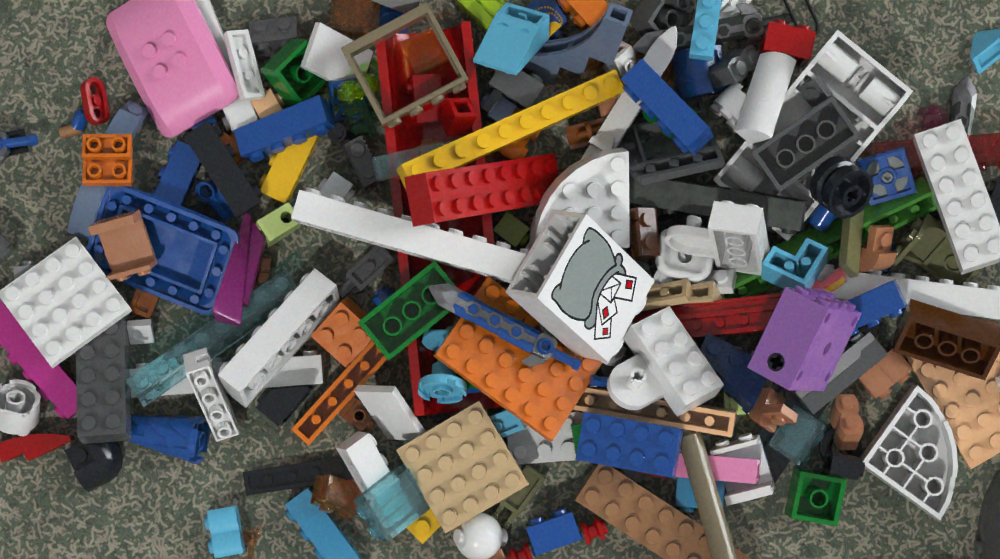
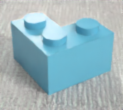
(790, 270)

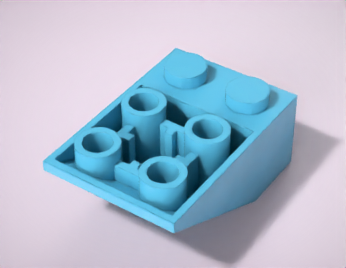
(513, 38)

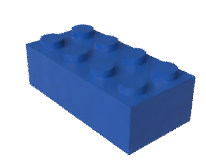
(671, 111)
(629, 444)

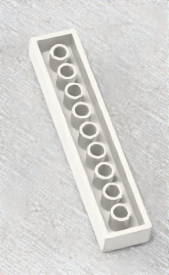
(399, 235)

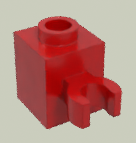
(457, 115)

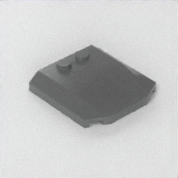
(656, 156)

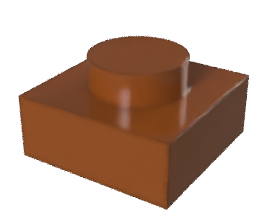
(144, 303)

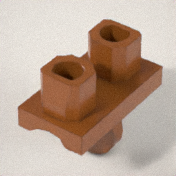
(580, 134)

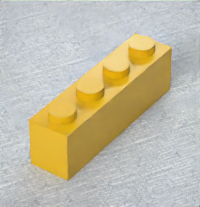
(287, 170)

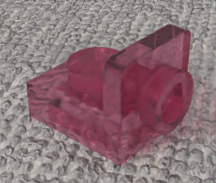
(934, 117)

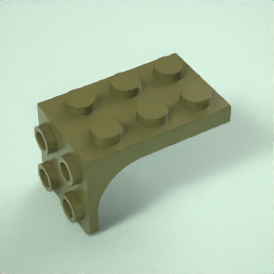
(931, 250)

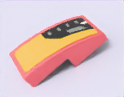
(832, 282)

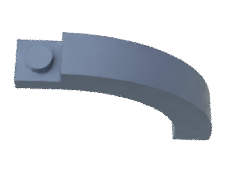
(89, 198)

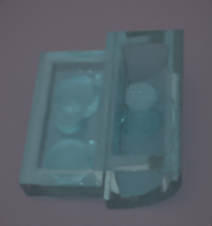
(798, 439)

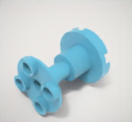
(442, 381)

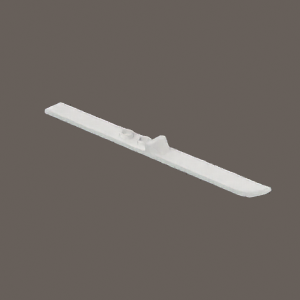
(625, 108)

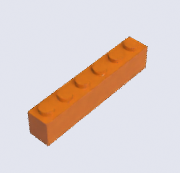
(339, 393)

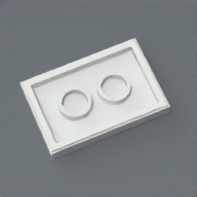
(326, 58)
(390, 411)

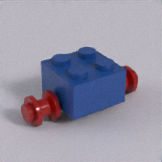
(556, 532)

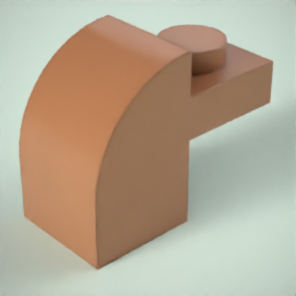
(877, 252)
(772, 411)

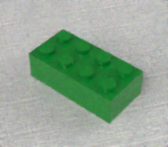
(406, 313)

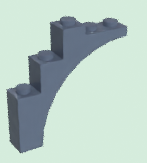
(573, 53)

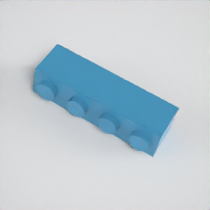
(319, 528)

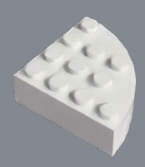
(593, 188)
(916, 453)

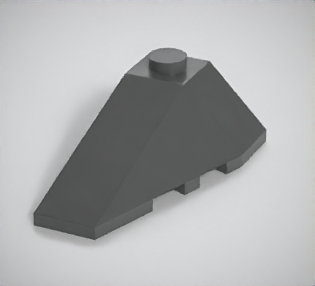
(660, 15)

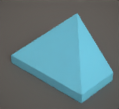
(985, 49)

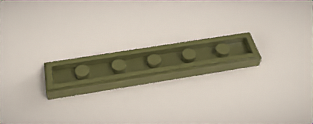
(851, 240)

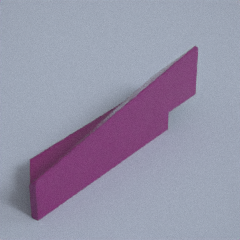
(240, 274)

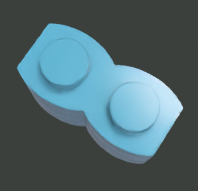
(225, 532)

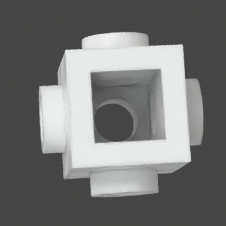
(623, 61)

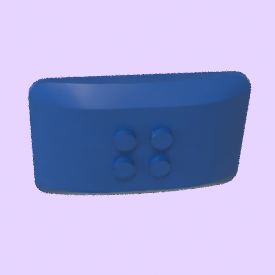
(187, 245)

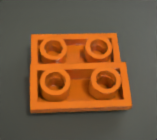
(107, 160)

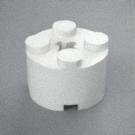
(730, 104)
(19, 407)

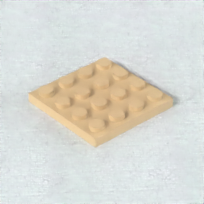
(462, 466)

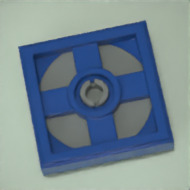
(889, 174)

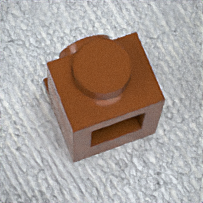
(349, 412)

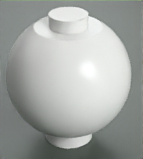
(480, 537)

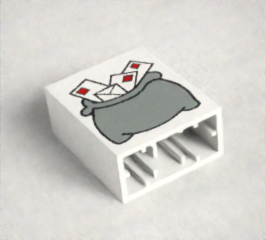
(581, 285)

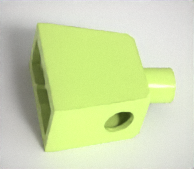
(274, 228)

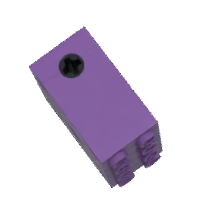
(804, 339)

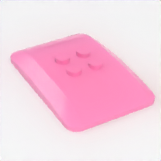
(172, 61)

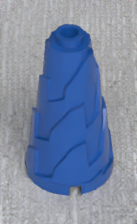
(172, 435)

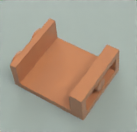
(125, 245)

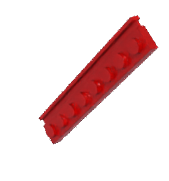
(722, 316)

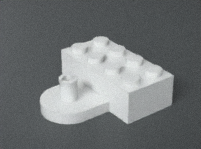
(733, 237)
(664, 366)

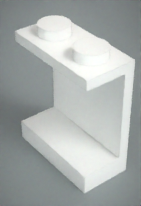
(752, 448)

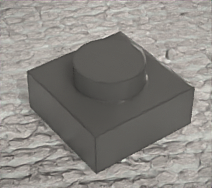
(815, 91)

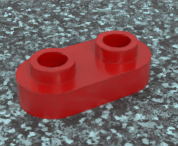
(94, 102)

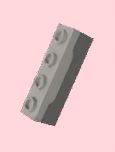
(853, 363)

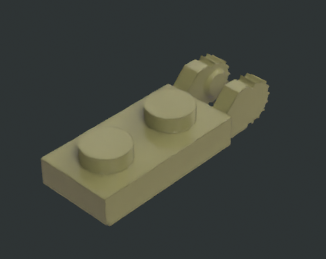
(519, 500)

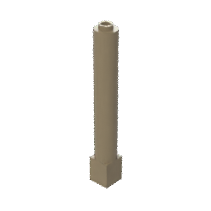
(707, 496)

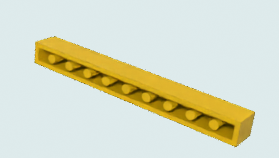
(516, 126)

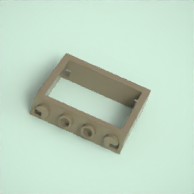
(385, 32)

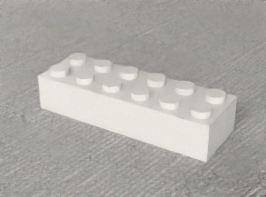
(960, 195)
(279, 337)

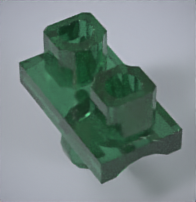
(364, 124)

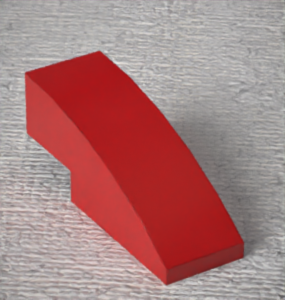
(32, 445)

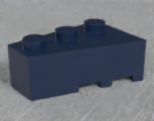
(731, 367)

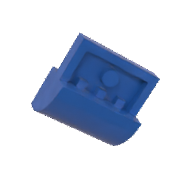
(693, 76)

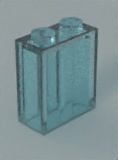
(391, 504)

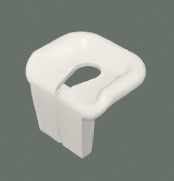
(669, 264)

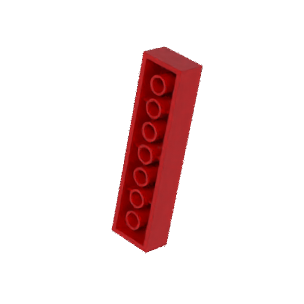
(479, 189)

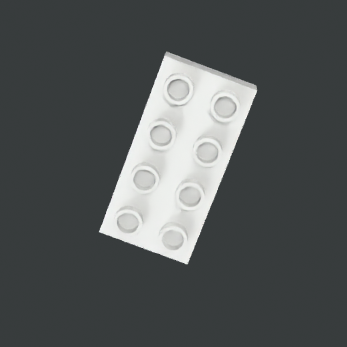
(862, 90)

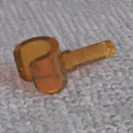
(251, 543)

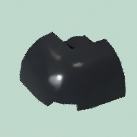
(95, 463)

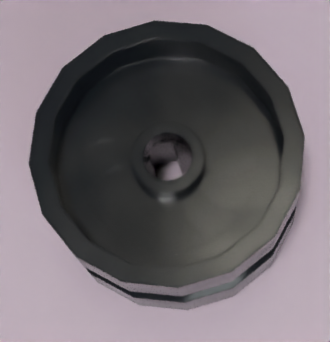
(841, 187)

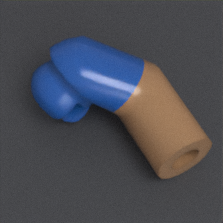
(76, 127)

